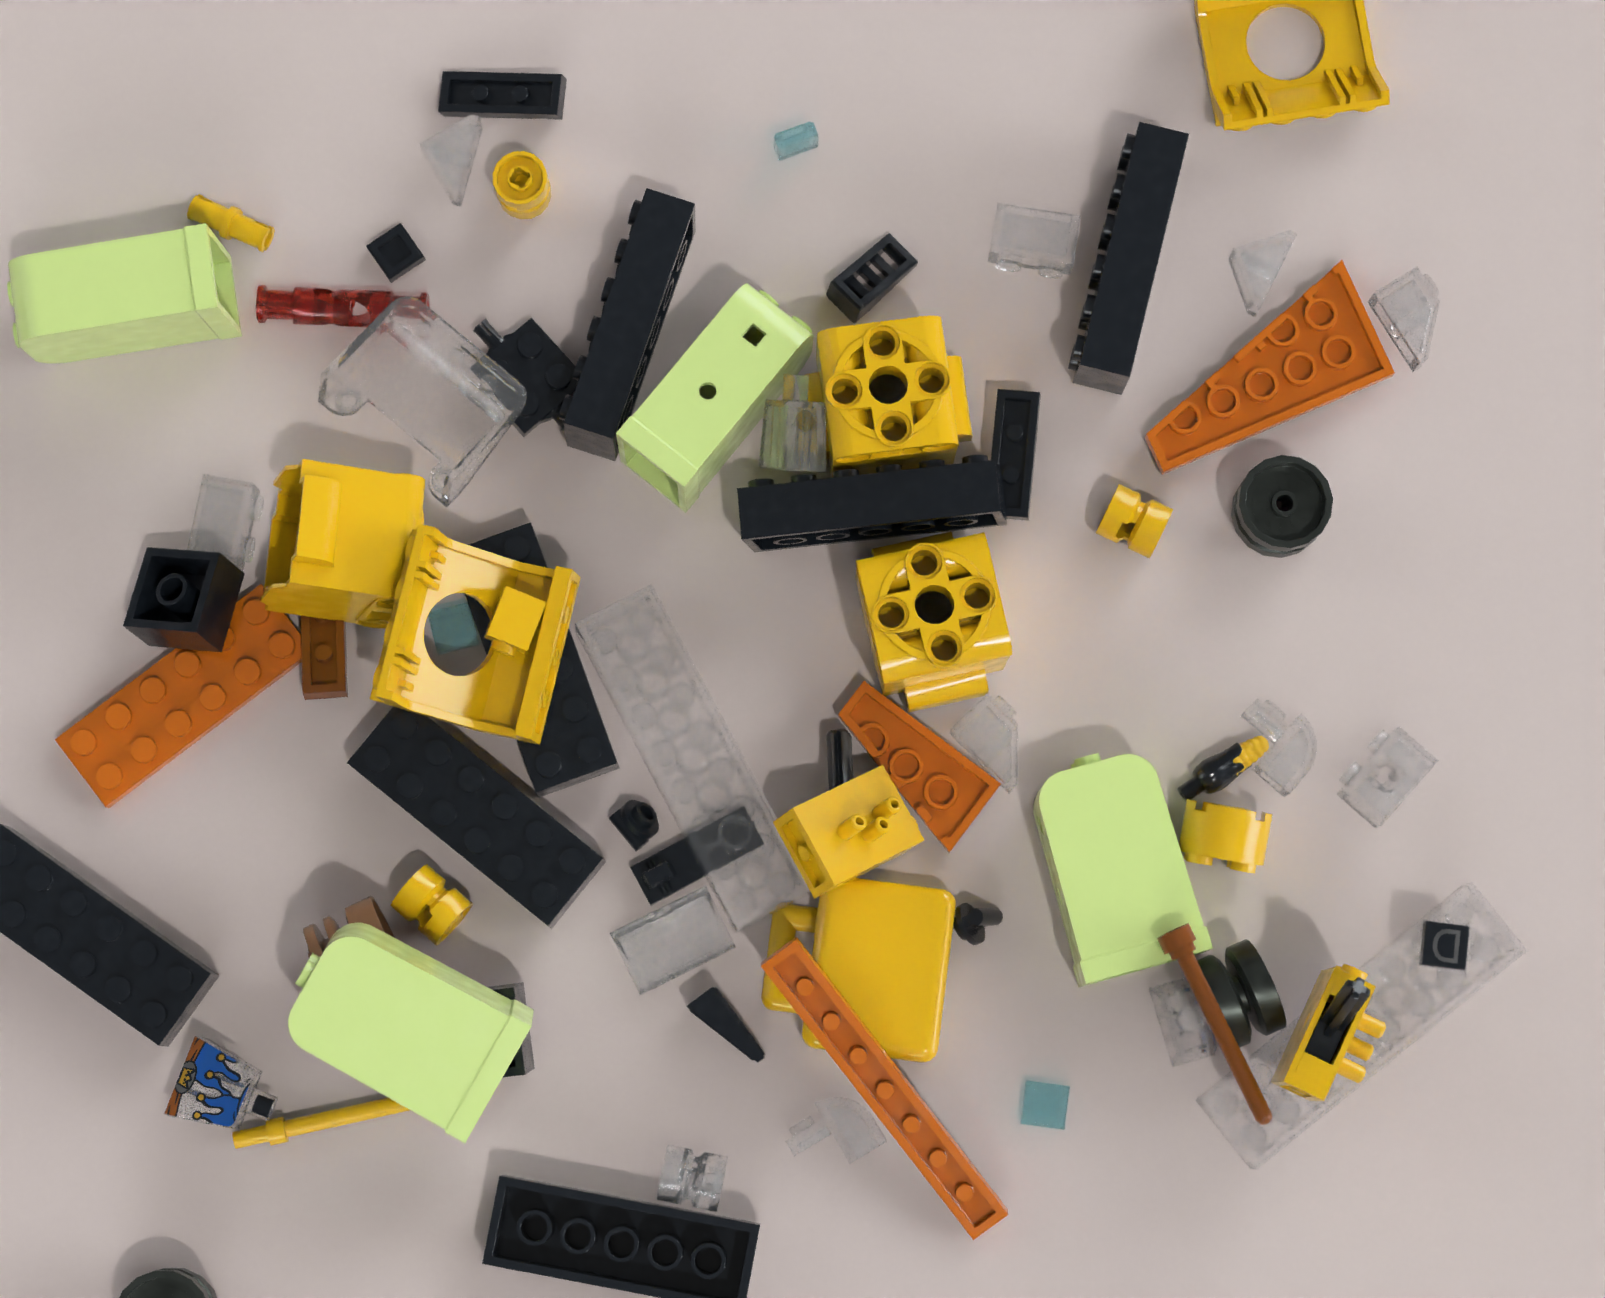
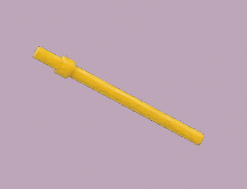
(279, 1130)

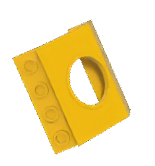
(1248, 97)
(504, 692)

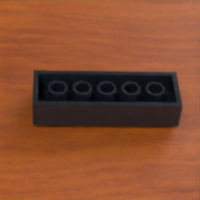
(1130, 260)
(629, 323)
(872, 504)
(574, 734)
(477, 813)
(97, 942)
(618, 1242)

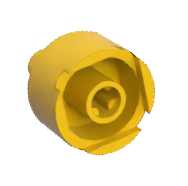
(1224, 834)

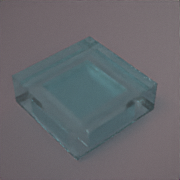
(795, 140)
(453, 628)
(1045, 1105)

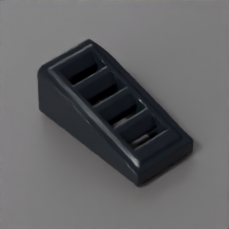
(854, 298)
(718, 1015)

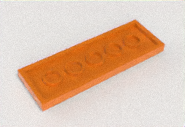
(180, 701)

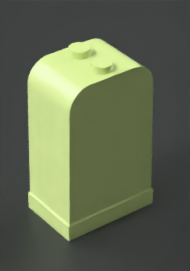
(123, 296)
(714, 395)
(1115, 865)
(407, 1026)

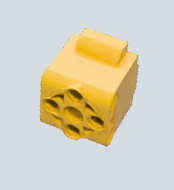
(874, 434)
(340, 541)
(925, 659)

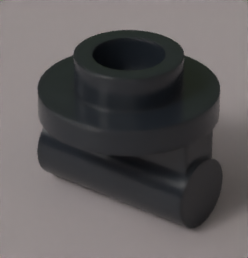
(636, 823)
(970, 922)

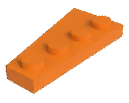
(927, 771)

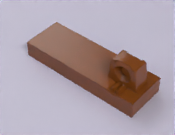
(323, 658)

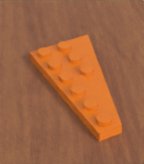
(1293, 366)

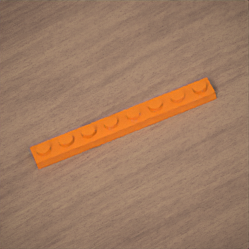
(884, 1088)

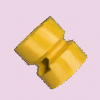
(522, 185)
(1134, 521)
(431, 904)

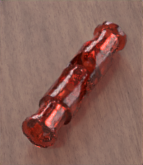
(324, 306)

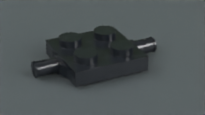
(537, 365)

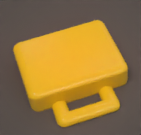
(884, 955)

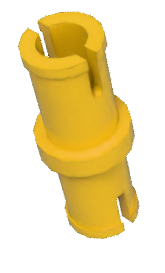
(230, 223)

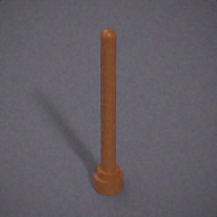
(1181, 947)

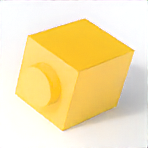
(514, 622)

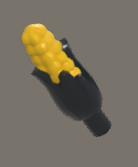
(1221, 769)

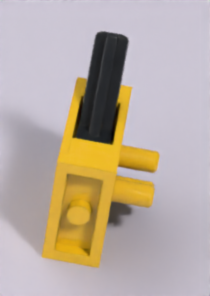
(850, 825)
(1327, 1033)

